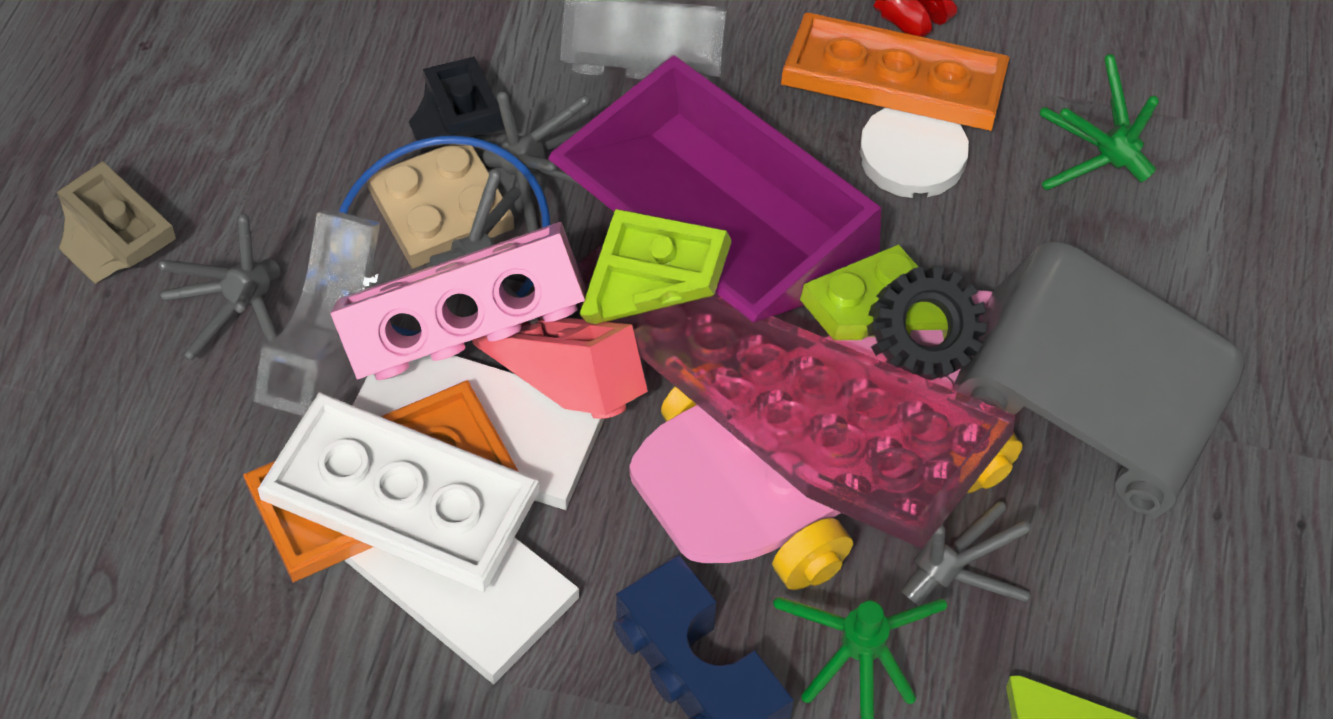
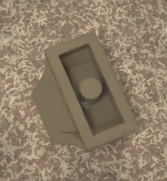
(108, 224)

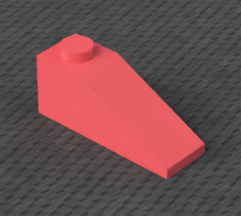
(574, 363)

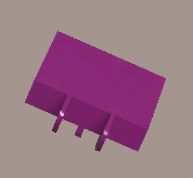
(705, 160)

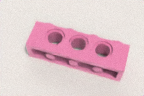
(379, 350)

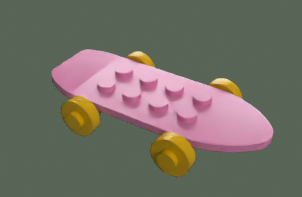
(733, 507)

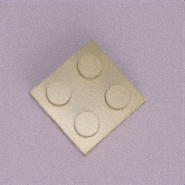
(433, 200)

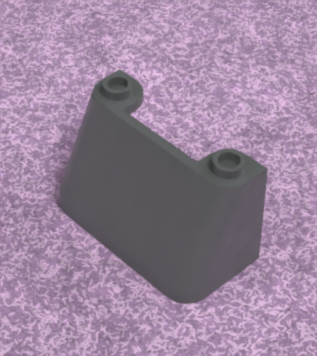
(1105, 369)

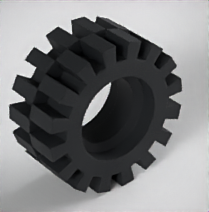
(954, 301)

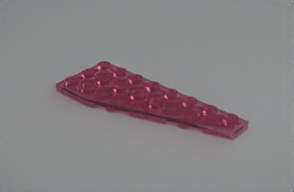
(825, 414)

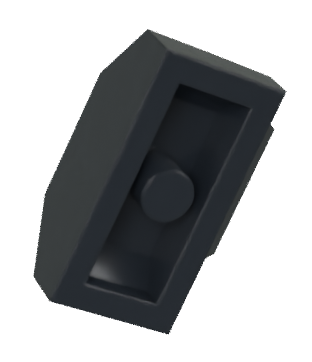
(456, 103)

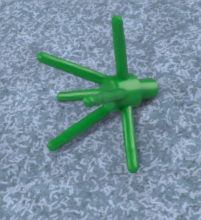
(1118, 146)
(864, 640)

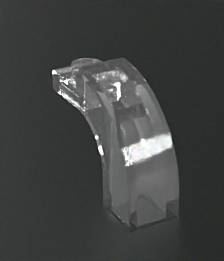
(309, 350)

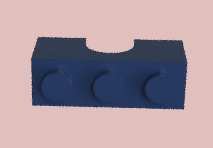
(662, 621)

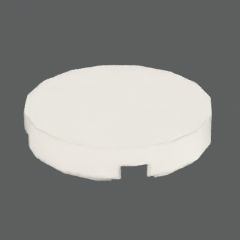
(913, 153)

